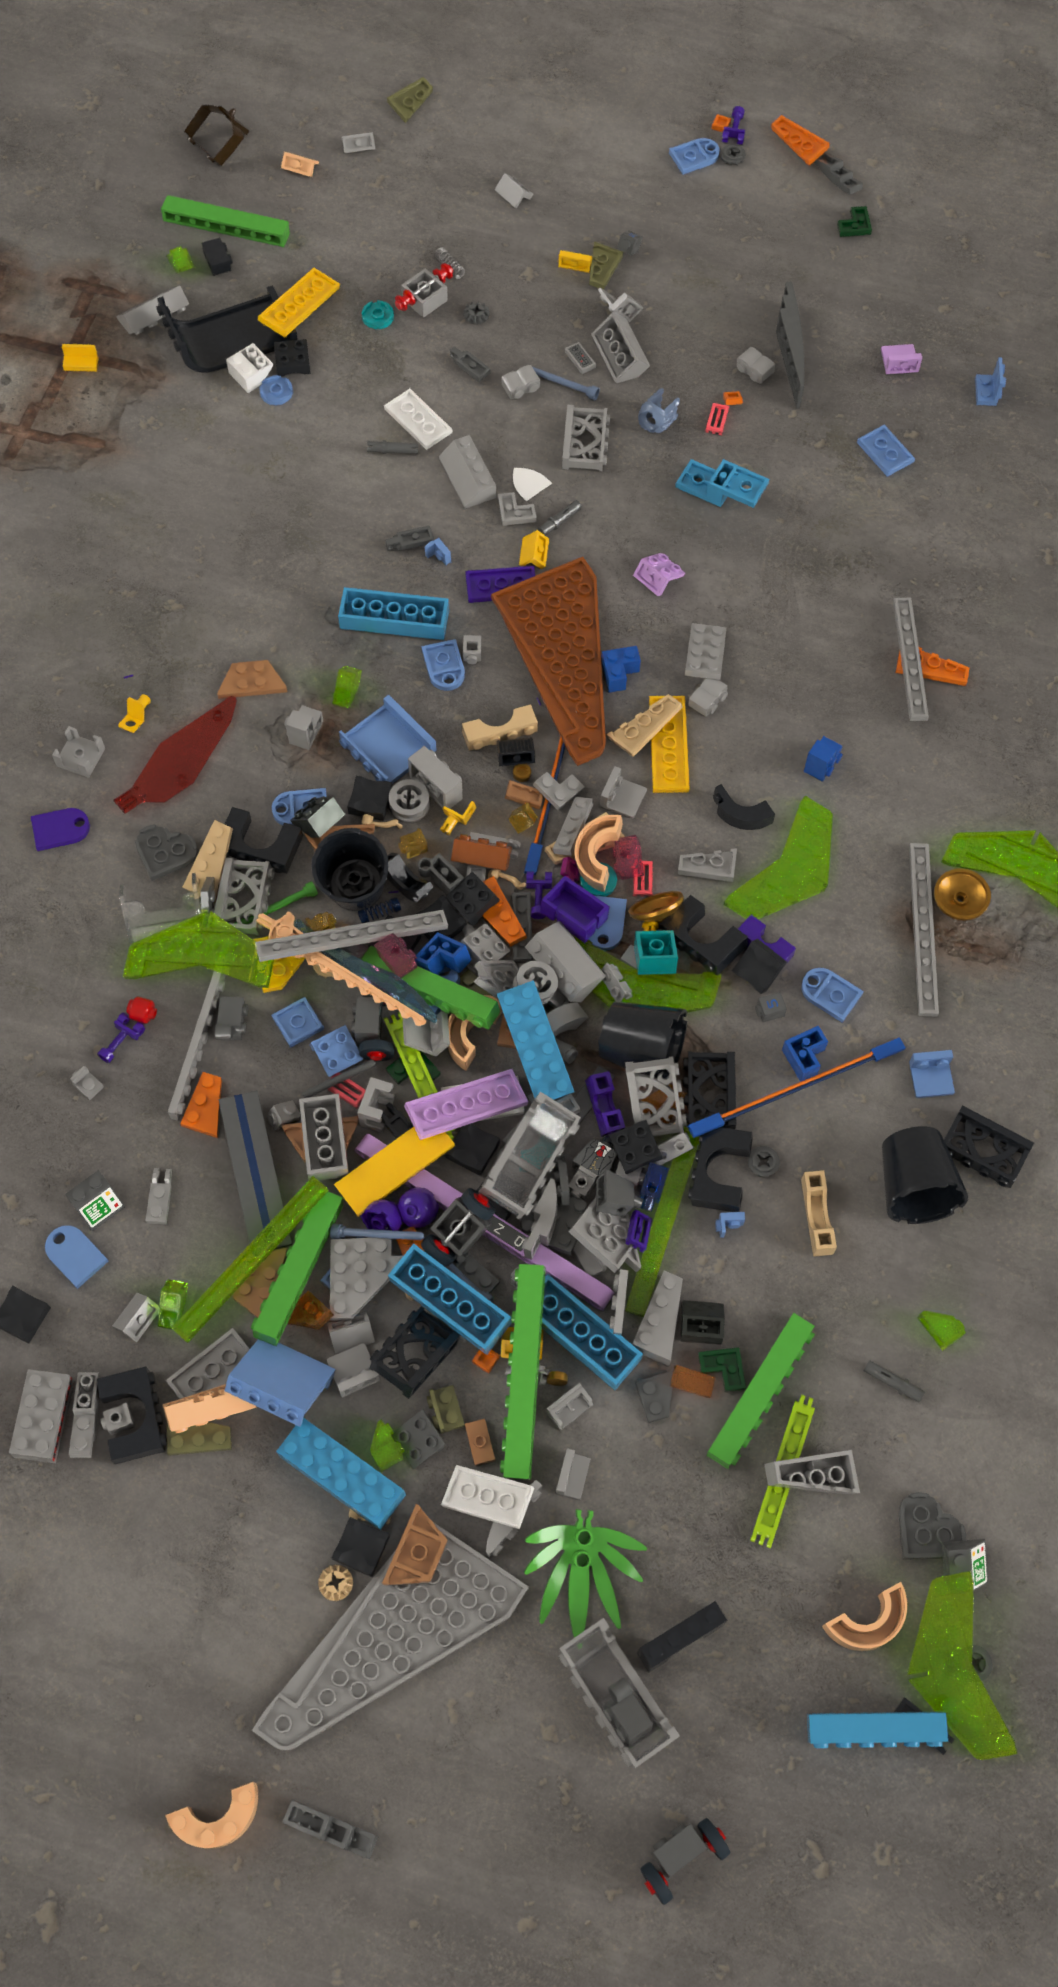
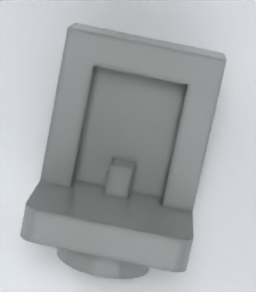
(283, 1114)

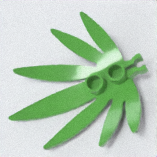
(581, 1550)

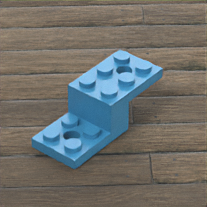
(722, 483)

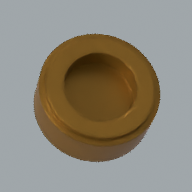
(522, 772)
(557, 1378)

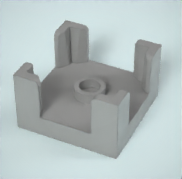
(79, 754)
(368, 1114)

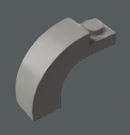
(566, 1018)

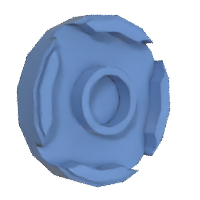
(276, 390)

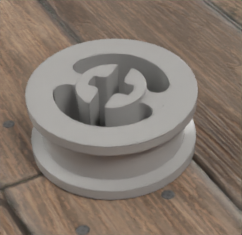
(399, 798)
(543, 977)

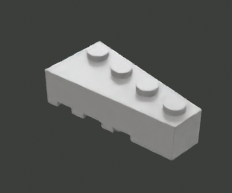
(658, 1326)
(820, 1473)

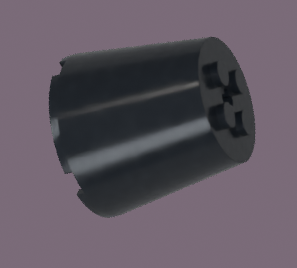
(350, 856)
(642, 1034)
(920, 1176)

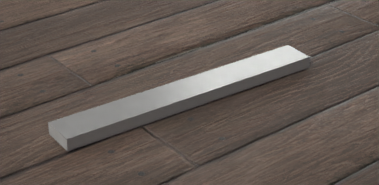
(910, 659)

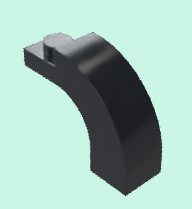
(740, 816)
(405, 880)

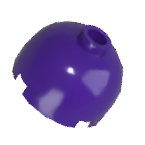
(418, 1207)
(382, 1216)

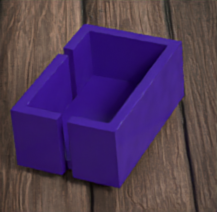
(575, 909)

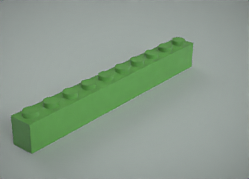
(524, 1372)

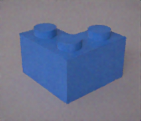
(617, 664)
(822, 758)
(443, 953)
(802, 1050)

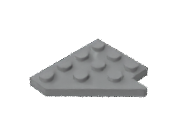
(496, 975)
(606, 1238)
(358, 1273)

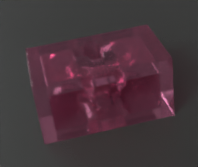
(628, 857)
(395, 955)

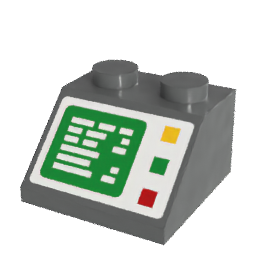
(95, 1200)
(966, 1556)

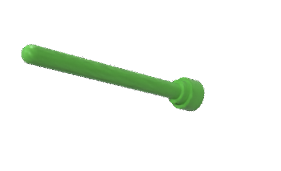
(308, 890)

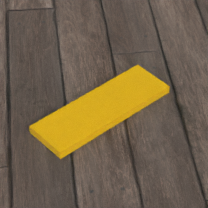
(298, 302)
(670, 753)
(391, 1168)

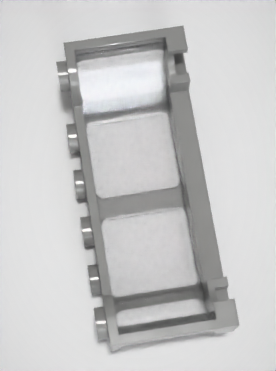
(529, 1155)
(598, 1663)

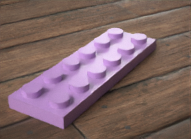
(465, 1104)

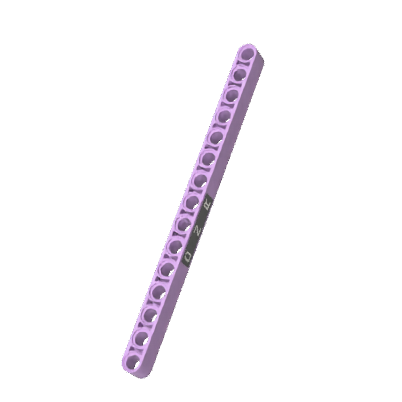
(507, 1236)

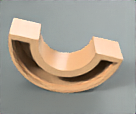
(588, 842)
(460, 1048)
(874, 1635)
(223, 1831)

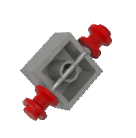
(425, 290)

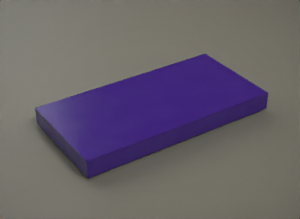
(488, 581)

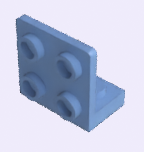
(990, 386)
(336, 1051)
(932, 1073)

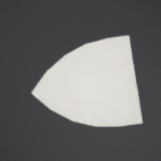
(529, 482)

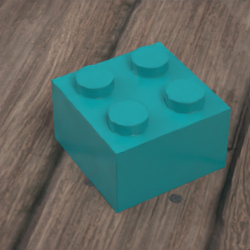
(655, 952)

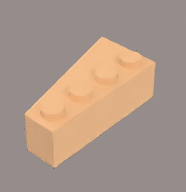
(203, 1407)

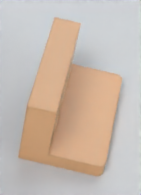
(298, 164)

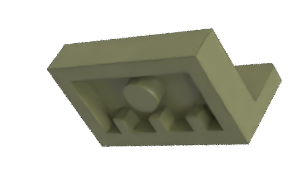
(446, 1409)

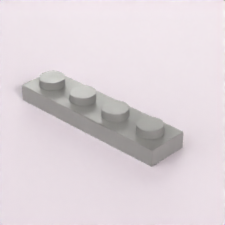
(573, 825)

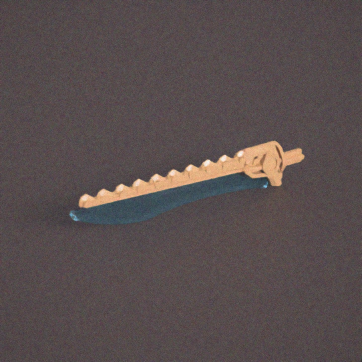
(370, 979)

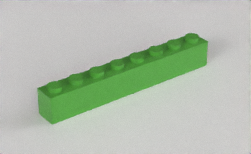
(225, 221)
(445, 994)
(296, 1270)
(760, 1391)

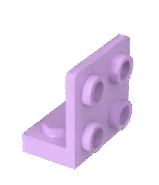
(901, 359)
(656, 572)

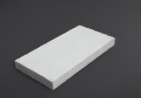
(418, 419)
(487, 1496)

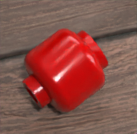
(141, 1010)

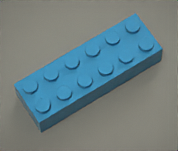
(393, 613)
(535, 1041)
(450, 1299)
(587, 1335)
(341, 1473)
(880, 1727)

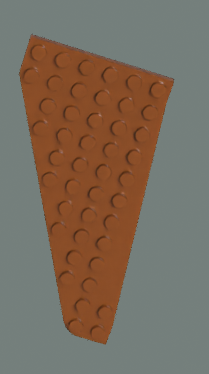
(559, 641)

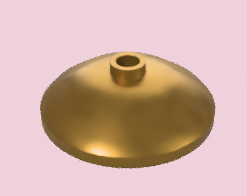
(966, 886)
(656, 906)

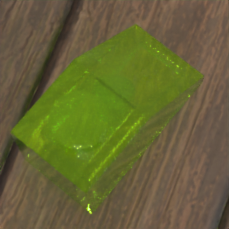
(942, 1328)

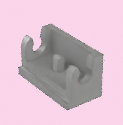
(569, 1406)

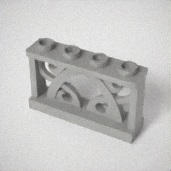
(570, 454)
(226, 888)
(637, 1080)

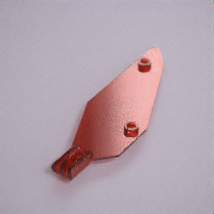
(179, 758)

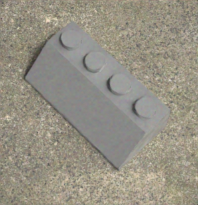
(146, 313)
(620, 348)
(468, 472)
(571, 963)

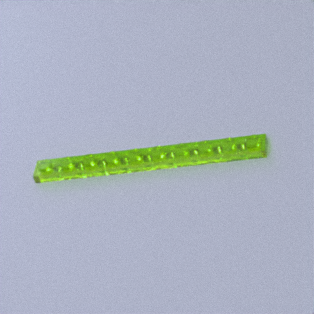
(661, 1230)
(250, 1259)

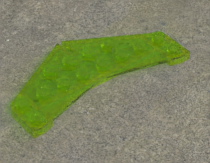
(1008, 855)
(799, 871)
(199, 944)
(668, 990)
(952, 1682)

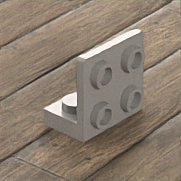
(622, 305)
(622, 795)
(484, 946)
(428, 1038)
(353, 1370)

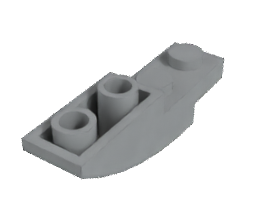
(545, 1220)
(85, 1415)
(500, 1532)

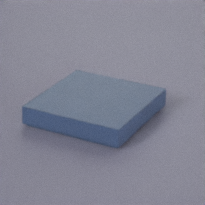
(297, 1022)

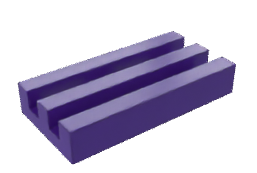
(631, 1239)

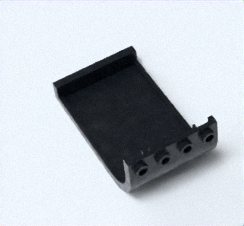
(219, 335)

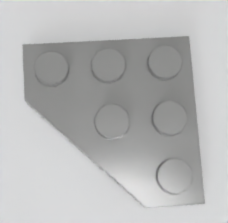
(618, 1301)

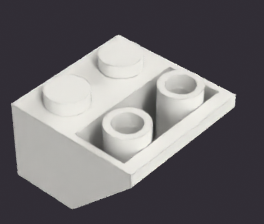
(249, 367)

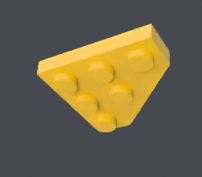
(282, 970)

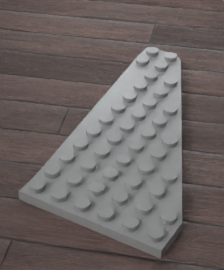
(389, 1639)

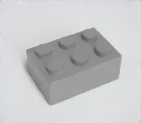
(437, 777)

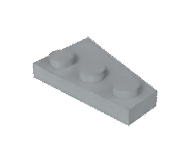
(710, 866)

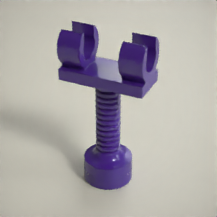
(734, 132)
(538, 885)
(106, 1054)

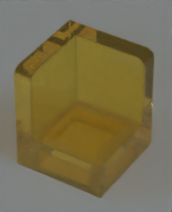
(522, 818)

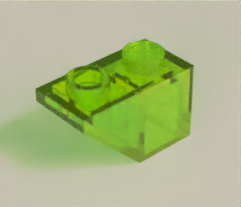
(180, 259)
(346, 686)
(172, 1303)
(383, 1447)

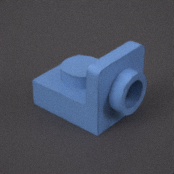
(439, 549)
(730, 1219)

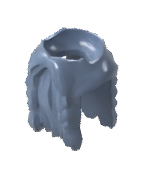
(663, 418)

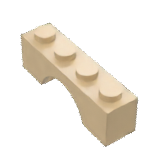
(480, 734)
(815, 1200)

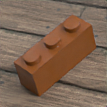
(481, 852)

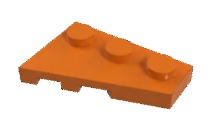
(203, 1109)

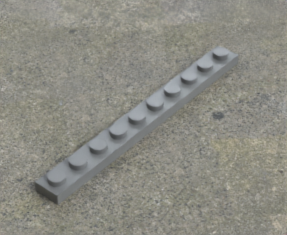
(923, 930)
(350, 935)
(194, 1052)

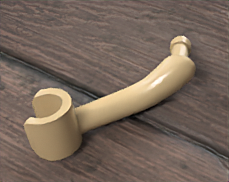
(368, 819)
(497, 873)

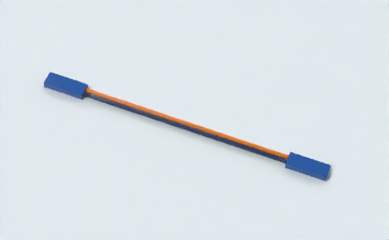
(536, 849)
(716, 1121)

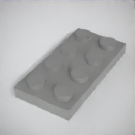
(705, 651)
(210, 1366)

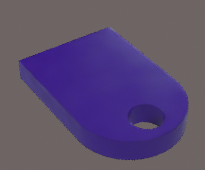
(59, 828)

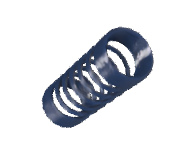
(364, 917)

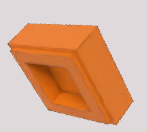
(721, 122)
(732, 398)
(486, 1362)

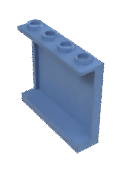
(386, 741)
(279, 1380)

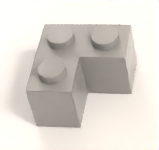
(303, 726)

